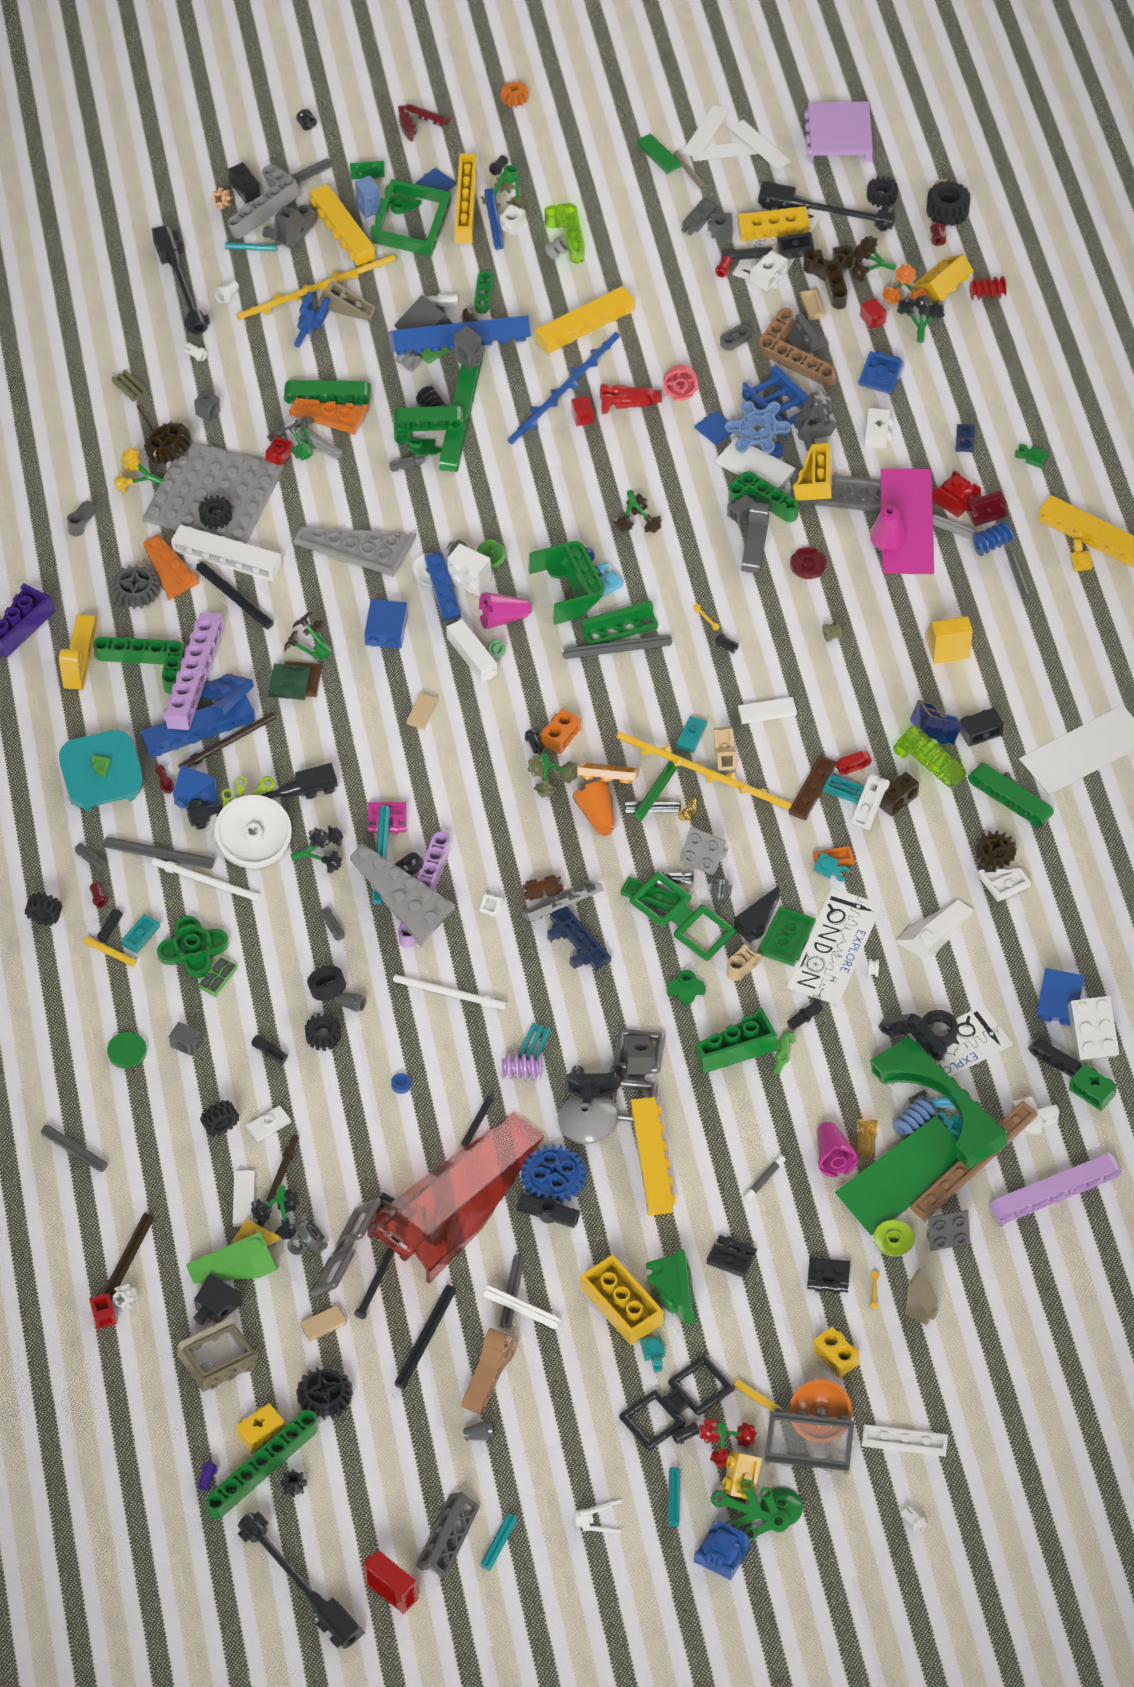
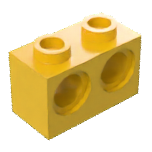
(832, 1354)

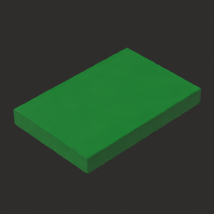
(786, 936)

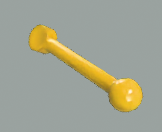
(697, 608)
(874, 1275)

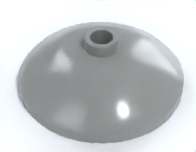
(588, 1125)

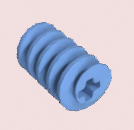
(913, 1117)

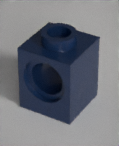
(965, 438)

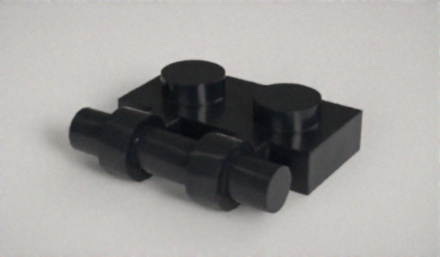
(729, 1260)
(828, 1270)

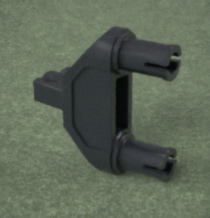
(593, 1084)

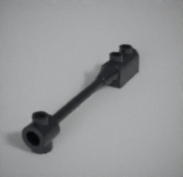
(785, 197)
(170, 252)
(306, 784)
(330, 1614)

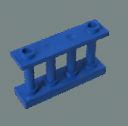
(786, 387)

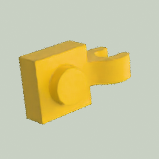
(1080, 559)

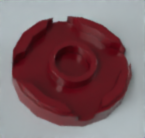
(808, 563)

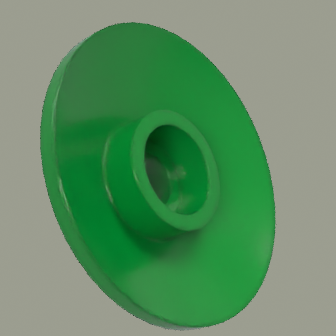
(792, 1508)

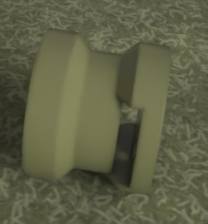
(832, 631)

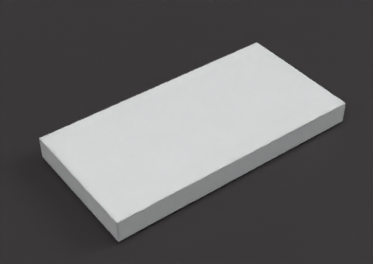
(756, 461)

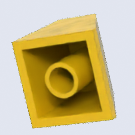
(949, 639)

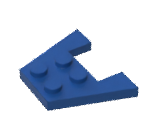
(226, 691)

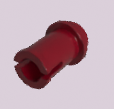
(99, 898)

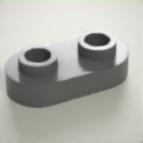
(735, 337)

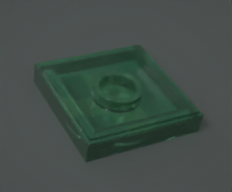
(289, 681)

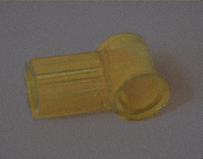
(866, 1136)

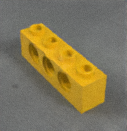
(773, 223)

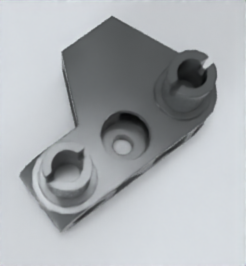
(291, 225)
(815, 419)

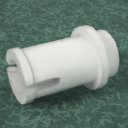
(199, 353)
(918, 1524)

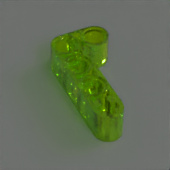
(567, 217)
(930, 755)

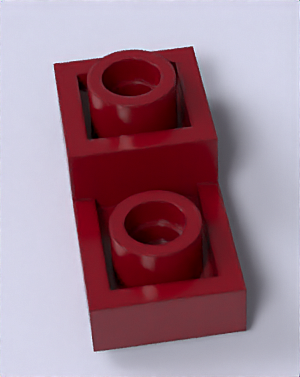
(406, 123)

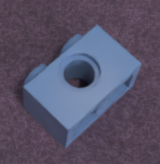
(367, 196)

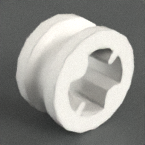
(873, 967)

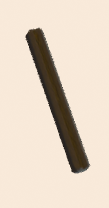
(128, 1254)

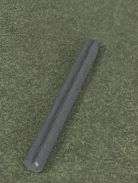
(618, 646)
(158, 852)

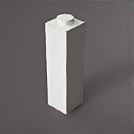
(472, 650)

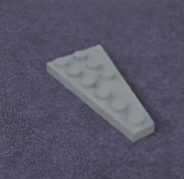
(361, 547)
(408, 898)

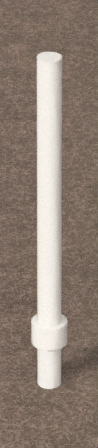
(172, 867)
(486, 1001)

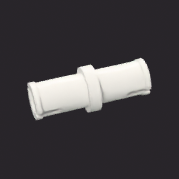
(440, 300)

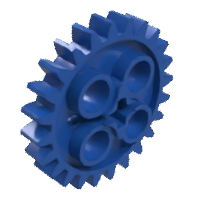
(554, 1173)

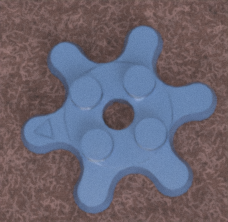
(753, 418)

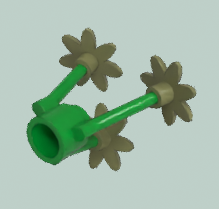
(505, 183)

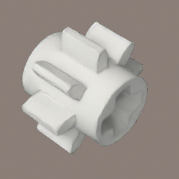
(125, 1297)

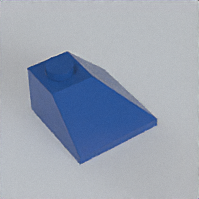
(193, 786)

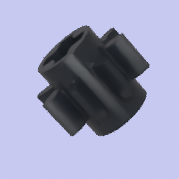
(293, 1483)

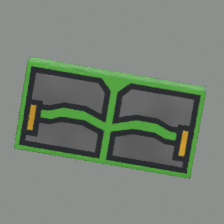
(217, 976)

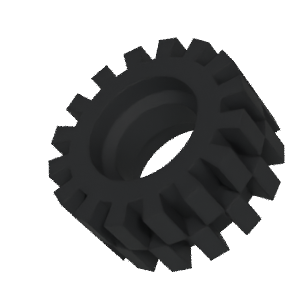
(882, 185)
(215, 504)
(43, 908)
(322, 1022)
(219, 1118)

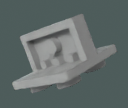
(703, 850)

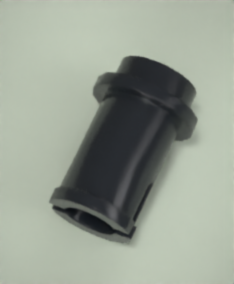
(496, 167)
(726, 643)
(532, 738)
(685, 1433)

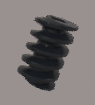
(429, 397)

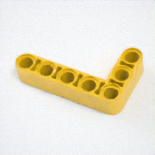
(75, 660)

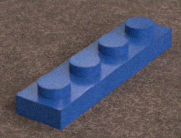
(442, 586)

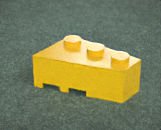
(816, 475)

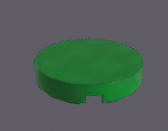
(126, 1050)

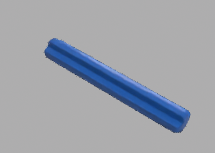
(493, 219)

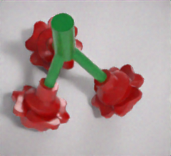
(711, 1431)

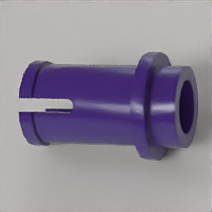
(206, 1476)

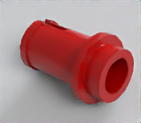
(722, 269)

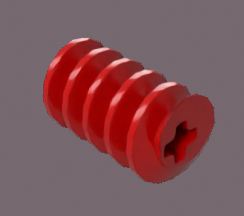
(987, 287)

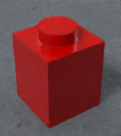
(873, 313)
(582, 411)

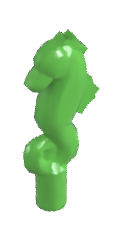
(784, 1047)

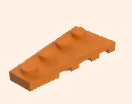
(333, 415)
(170, 569)

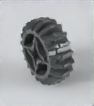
(135, 586)

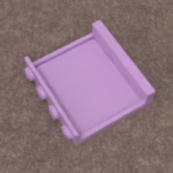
(838, 129)

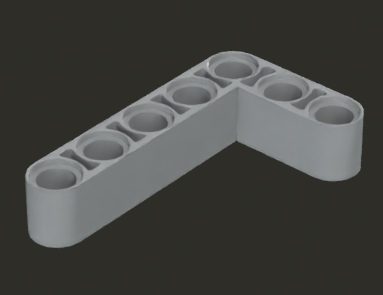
(281, 192)

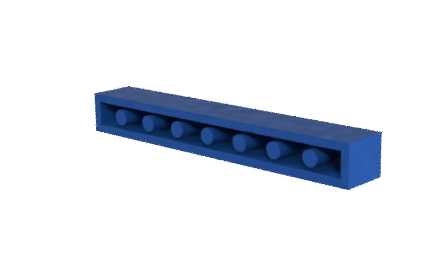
(443, 335)

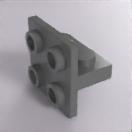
(806, 335)

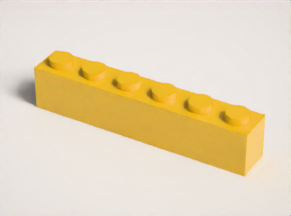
(465, 198)
(341, 225)
(585, 319)
(1088, 528)
(652, 1157)

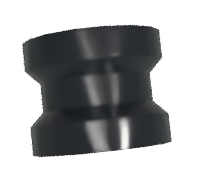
(306, 119)

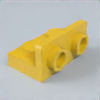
(739, 1468)

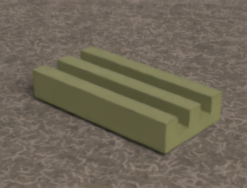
(126, 378)

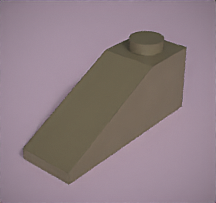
(346, 302)
(921, 1299)

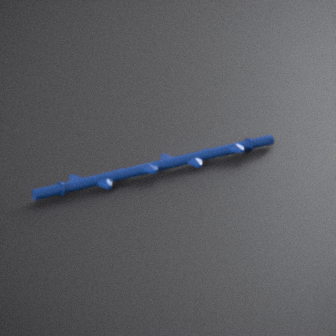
(571, 382)

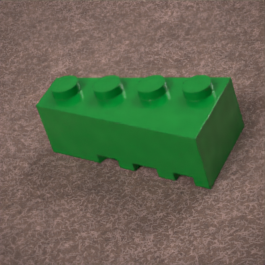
(738, 1043)

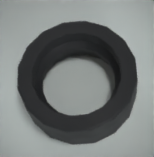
(328, 991)
(946, 1018)

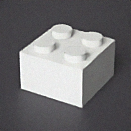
(469, 569)

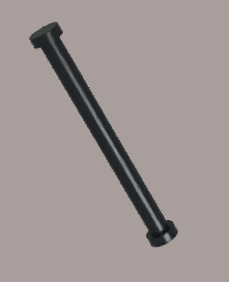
(361, 1312)

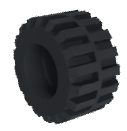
(948, 203)

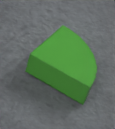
(101, 765)

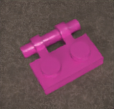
(397, 814)

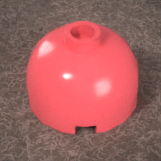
(680, 382)

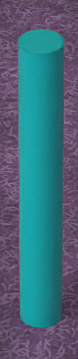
(250, 246)

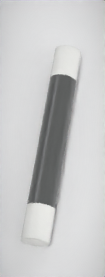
(764, 1178)

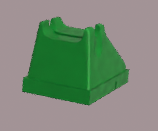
(673, 1285)

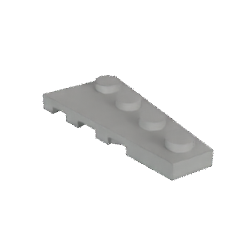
(563, 899)

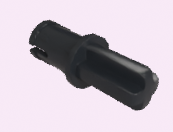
(804, 1015)
(269, 1049)

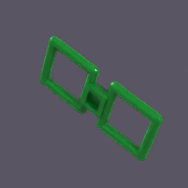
(682, 915)

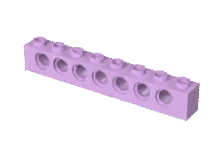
(193, 671)

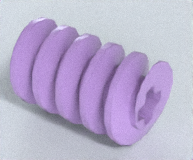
(521, 1066)

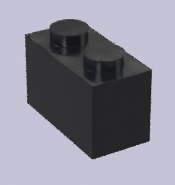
(244, 182)
(795, 245)
(981, 727)

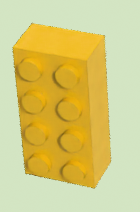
(621, 1300)

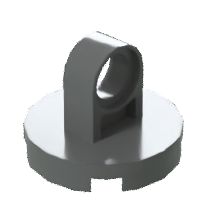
(309, 1235)

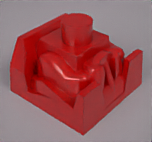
(955, 494)

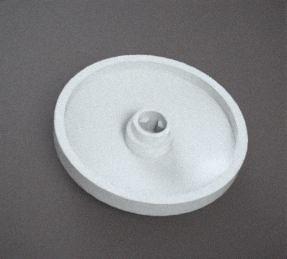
(253, 831)

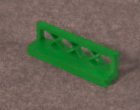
(617, 620)

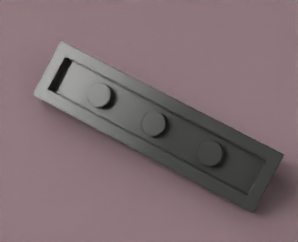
(441, 1533)

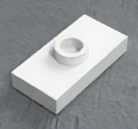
(268, 1124)

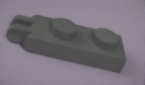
(698, 216)

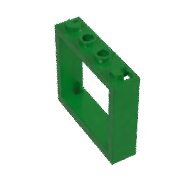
(403, 242)

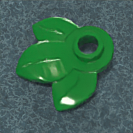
(403, 203)
(423, 447)
(686, 989)

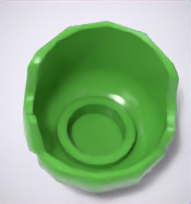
(494, 551)

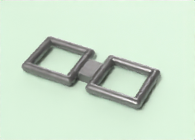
(637, 1080)
(344, 1251)

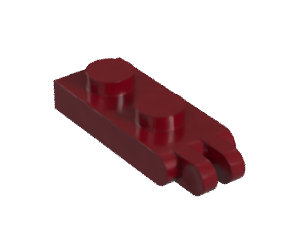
(425, 114)

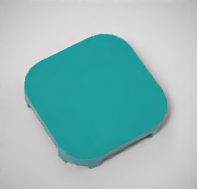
(85, 785)

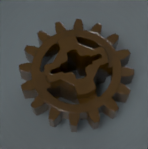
(995, 849)

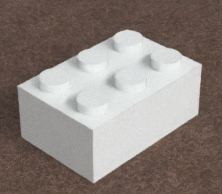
(1093, 1029)

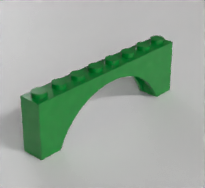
(910, 1064)

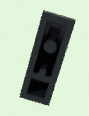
(755, 919)

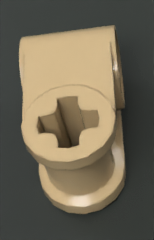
(742, 963)

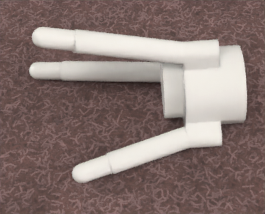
(585, 1517)

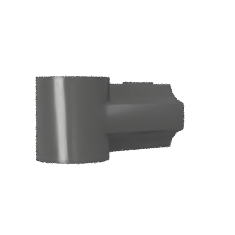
(79, 518)

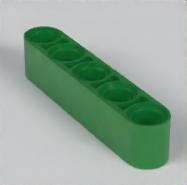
(326, 390)
(1010, 794)

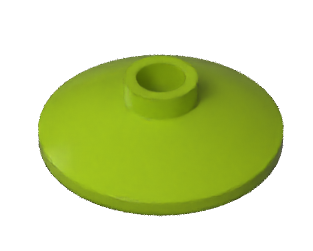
(896, 1231)

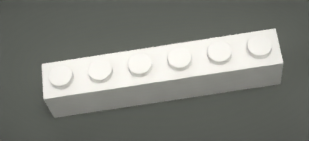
(226, 552)

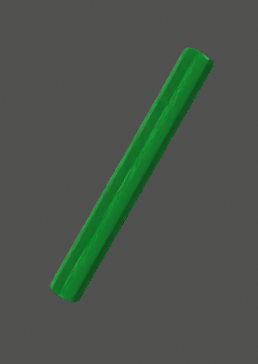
(655, 790)

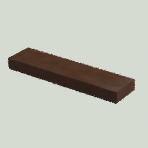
(812, 788)

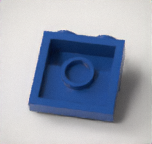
(881, 372)

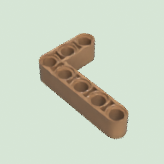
(777, 346)

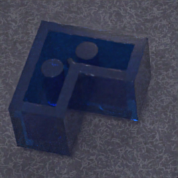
(934, 723)

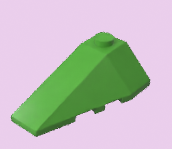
(240, 1260)

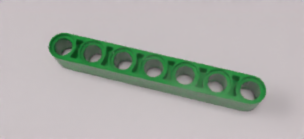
(260, 1473)

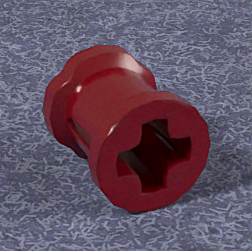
(938, 237)

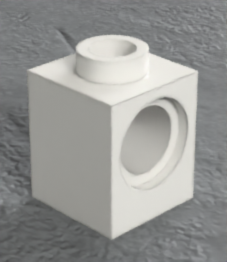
(512, 219)

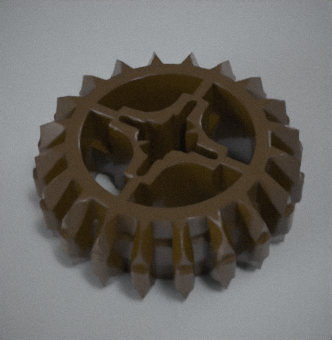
(168, 442)

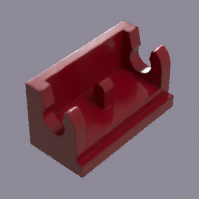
(987, 508)

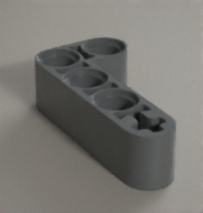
(755, 537)

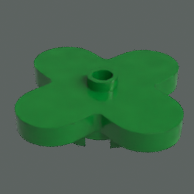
(192, 946)

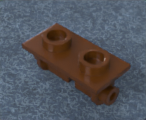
(535, 888)

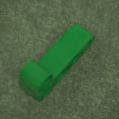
(425, 419)
(764, 492)

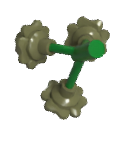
(540, 767)

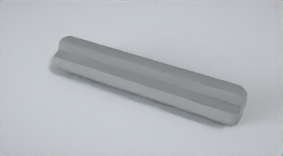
(321, 444)
(954, 527)

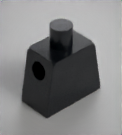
(215, 1300)

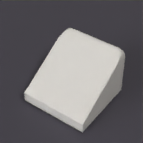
(491, 905)

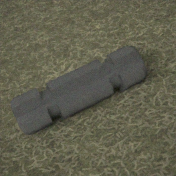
(406, 463)
(90, 856)
(332, 924)

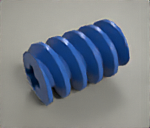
(991, 538)

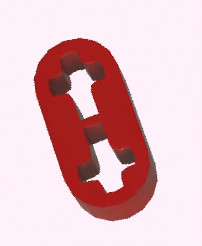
(853, 762)

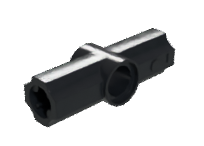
(537, 1206)

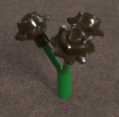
(862, 251)
(636, 504)

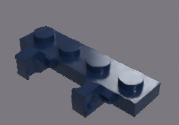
(588, 948)

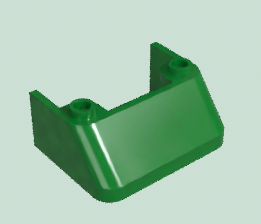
(574, 563)

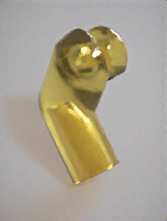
(690, 811)

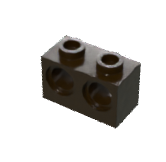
(899, 794)

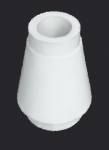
(226, 292)

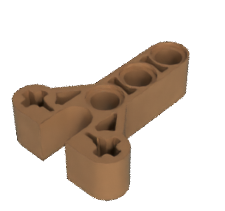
(495, 1355)

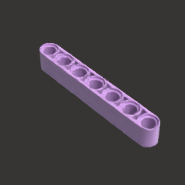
(434, 865)
(1055, 1188)

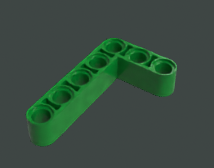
(143, 651)

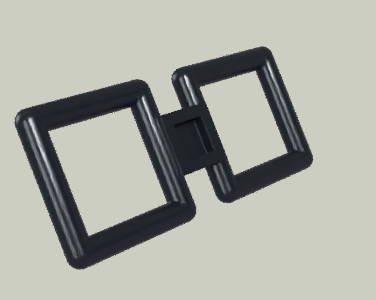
(676, 1402)

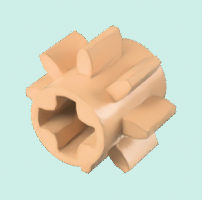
(226, 197)

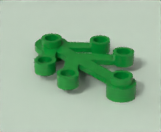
(754, 1511)

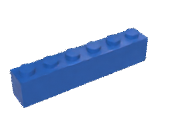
(204, 725)

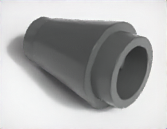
(352, 1001)
(480, 1431)

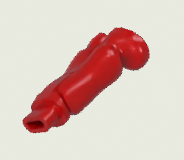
(627, 397)

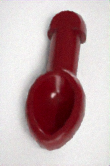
(166, 783)

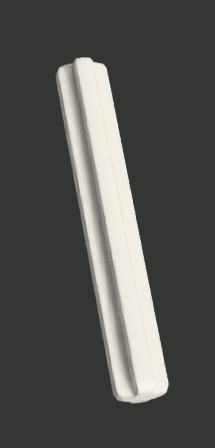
(521, 1306)

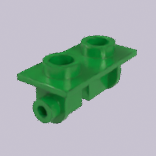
(363, 169)

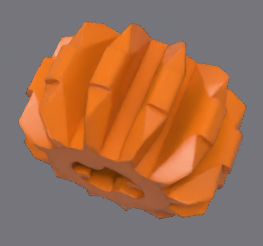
(514, 93)

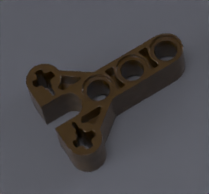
(831, 272)

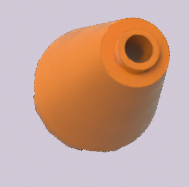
(596, 806)

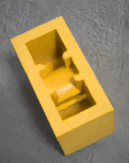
(259, 1428)

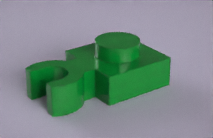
(1033, 456)

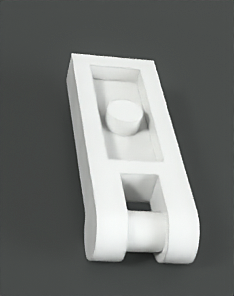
(869, 801)

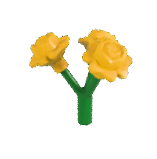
(132, 462)

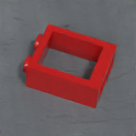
(390, 1581)

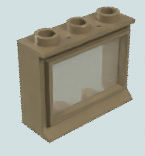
(217, 1354)

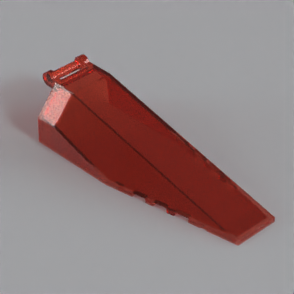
(456, 1198)

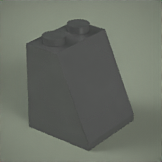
(422, 314)

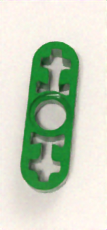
(483, 297)

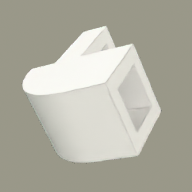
(1046, 1116)

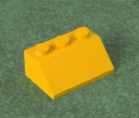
(944, 277)

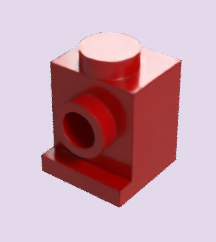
(278, 451)
(102, 1310)

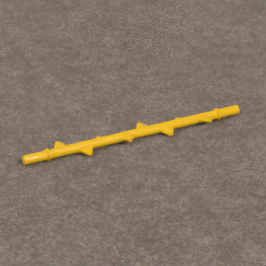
(336, 276)
(710, 775)

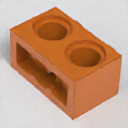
(560, 731)

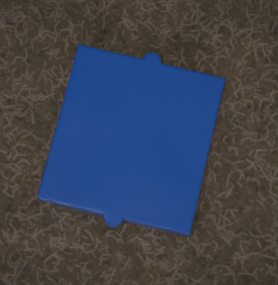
(437, 180)
(713, 428)

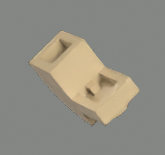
(724, 748)

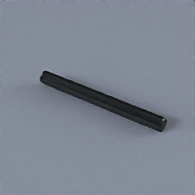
(234, 595)
(425, 1336)

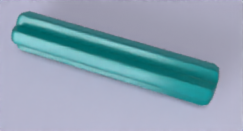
(674, 1497)
(498, 1541)

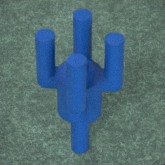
(309, 318)

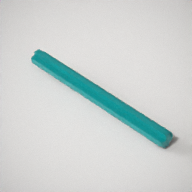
(382, 840)

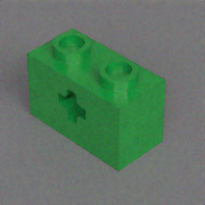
(1092, 1087)

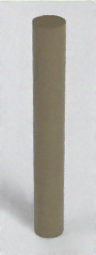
(688, 169)

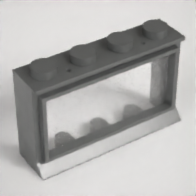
(809, 1440)

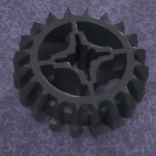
(316, 1400)

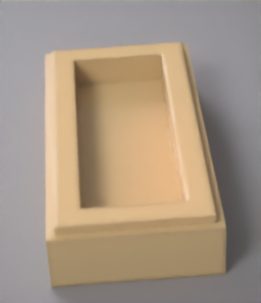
(812, 305)
(422, 711)
(323, 1323)

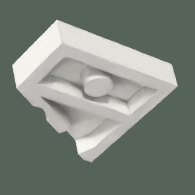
(1004, 882)

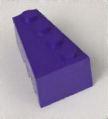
(23, 618)

